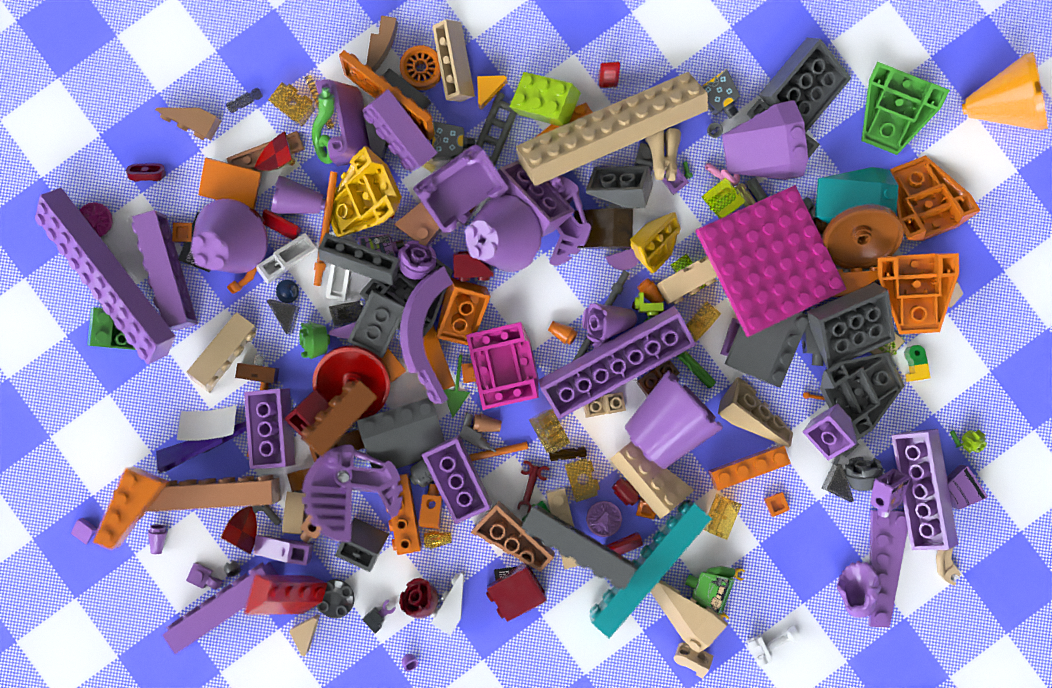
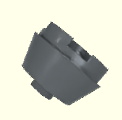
(862, 473)

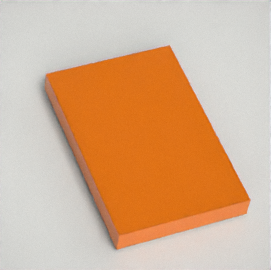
(229, 181)

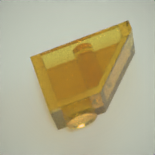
(702, 320)

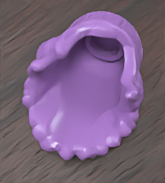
(859, 589)

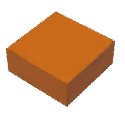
(181, 231)
(776, 504)

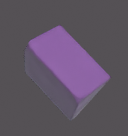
(84, 530)

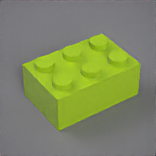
(545, 99)

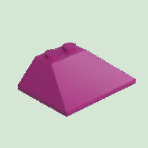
(503, 365)

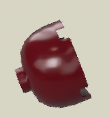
(419, 598)

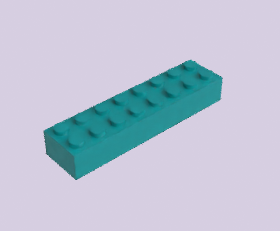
(652, 566)

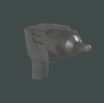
(472, 435)

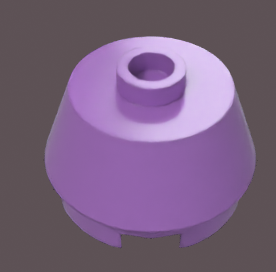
(416, 260)

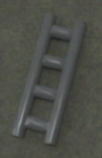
(505, 126)

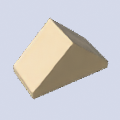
(303, 634)

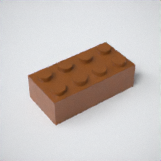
(338, 417)

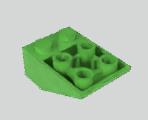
(104, 332)

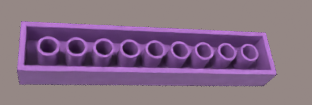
(104, 276)

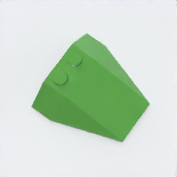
(898, 107)

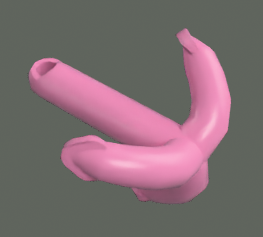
(722, 174)

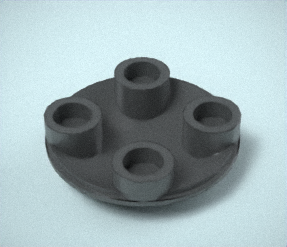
(337, 599)

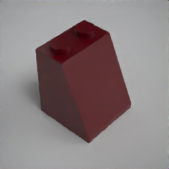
(516, 592)

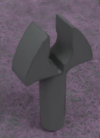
(269, 512)

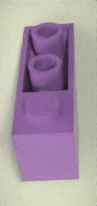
(283, 549)

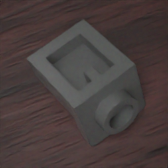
(644, 156)

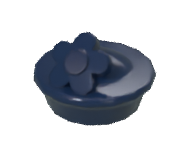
(287, 291)

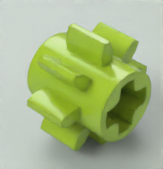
(974, 441)

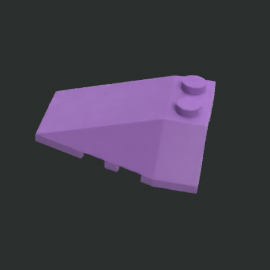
(768, 144)

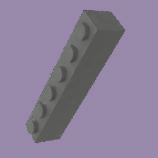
(579, 546)

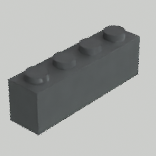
(358, 259)

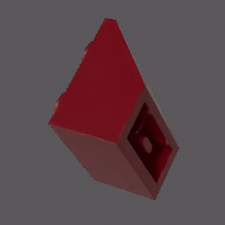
(467, 267)
(306, 411)

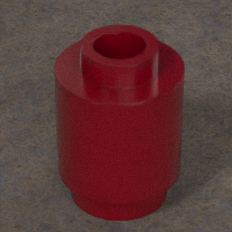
(625, 492)

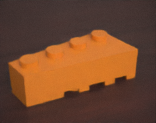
(128, 505)

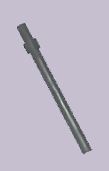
(617, 288)

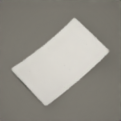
(206, 424)

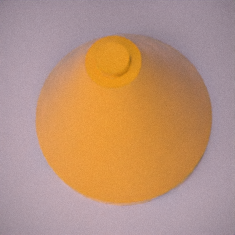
(1011, 97)

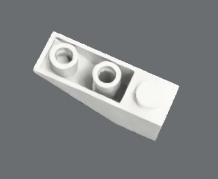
(450, 611)

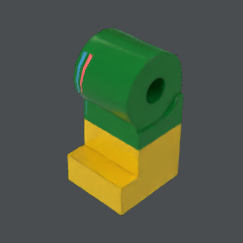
(917, 363)

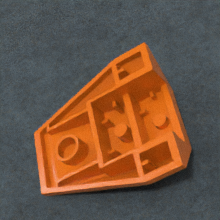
(930, 200)
(919, 289)

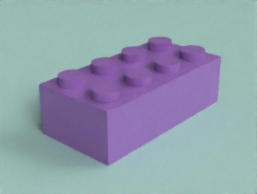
(399, 131)

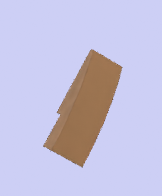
(381, 43)

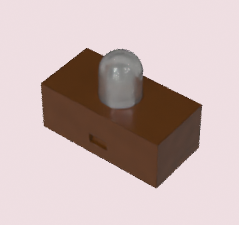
(257, 371)

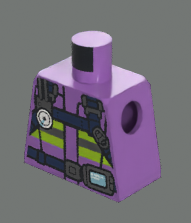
(382, 243)

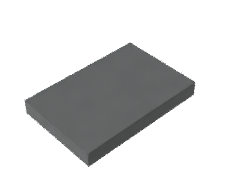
(377, 323)

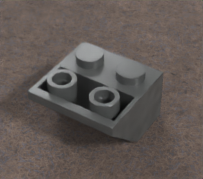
(364, 545)

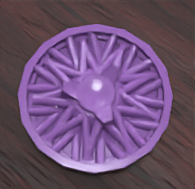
(604, 519)

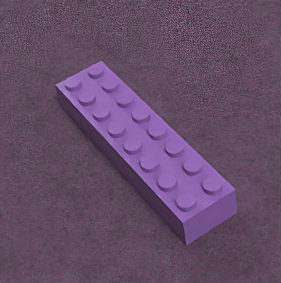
(616, 362)

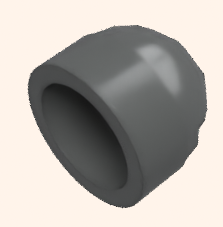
(713, 126)
(232, 569)

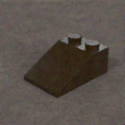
(609, 228)

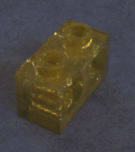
(549, 431)

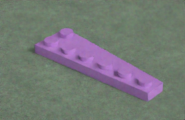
(886, 556)

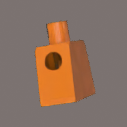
(431, 517)

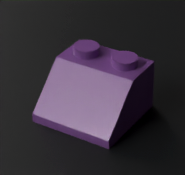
(831, 432)

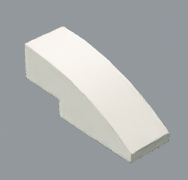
(285, 258)
(338, 282)

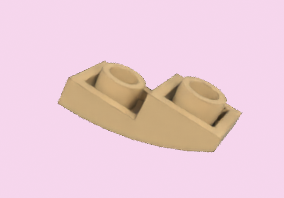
(605, 405)
(293, 513)

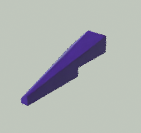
(177, 454)

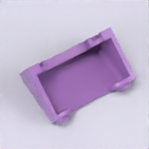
(352, 123)
(459, 187)

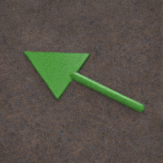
(455, 397)

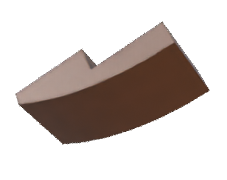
(651, 379)

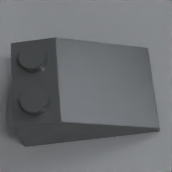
(622, 185)

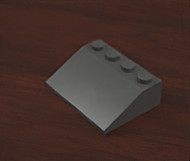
(810, 79)
(852, 324)
(768, 352)
(401, 433)

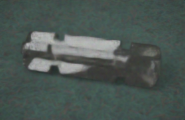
(244, 100)

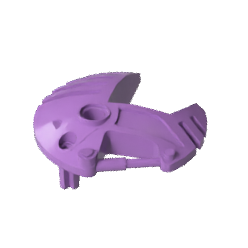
(571, 232)
(331, 500)

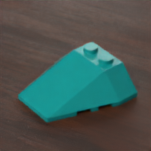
(854, 189)

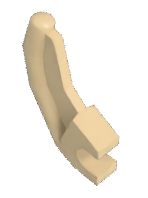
(945, 566)

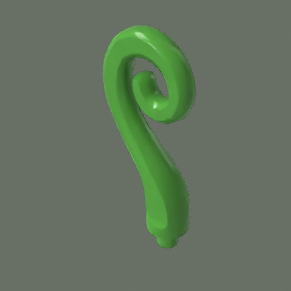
(326, 110)

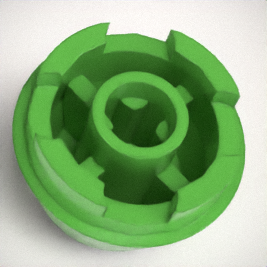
(313, 339)

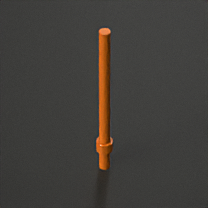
(320, 266)

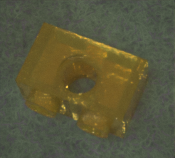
(586, 490)

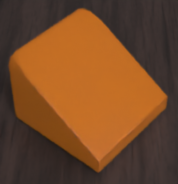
(644, 510)

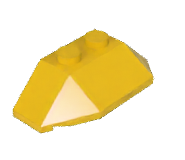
(656, 241)

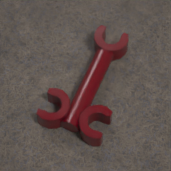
(534, 471)

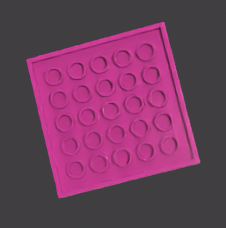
(770, 260)

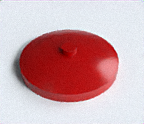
(352, 364)

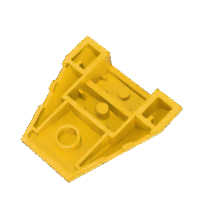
(364, 195)

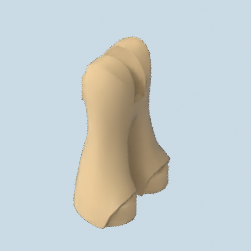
(661, 163)

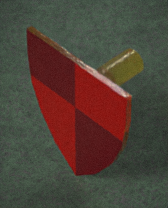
(275, 154)
(241, 529)

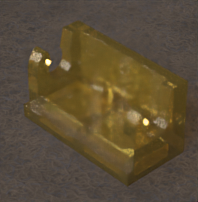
(723, 515)

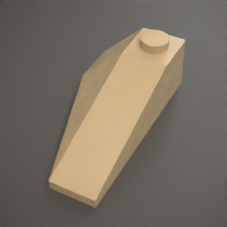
(746, 411)
(692, 622)

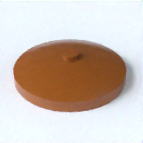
(862, 235)

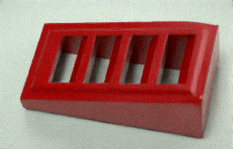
(608, 74)

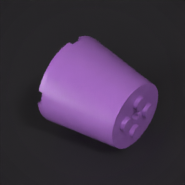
(671, 422)

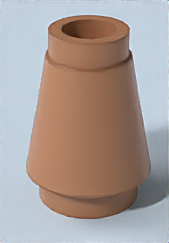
(484, 423)

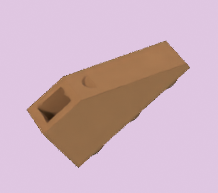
(195, 119)

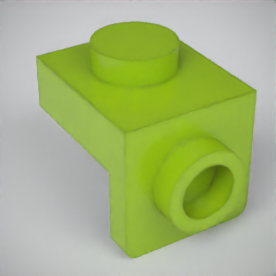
(651, 309)

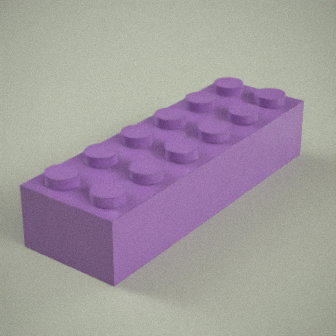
(164, 270)
(927, 496)
(213, 610)

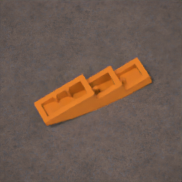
(437, 359)

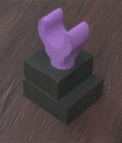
(375, 617)

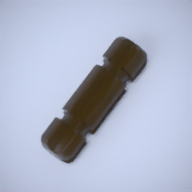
(569, 453)

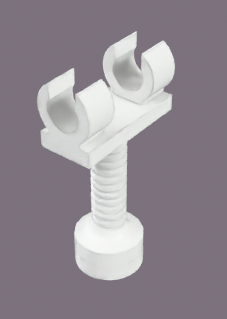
(754, 642)

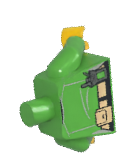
(714, 587)

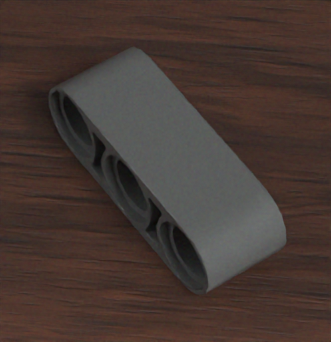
(406, 89)

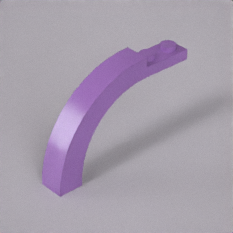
(412, 331)

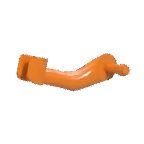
(234, 287)

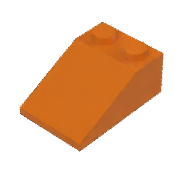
(462, 311)

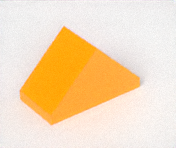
(488, 88)

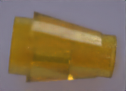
(436, 539)

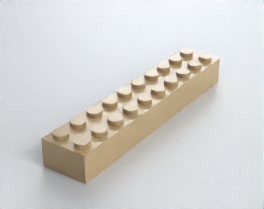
(612, 128)

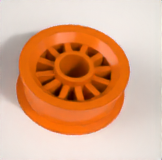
(408, 56)

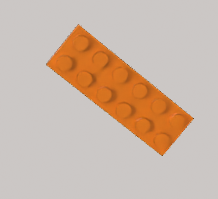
(376, 85)

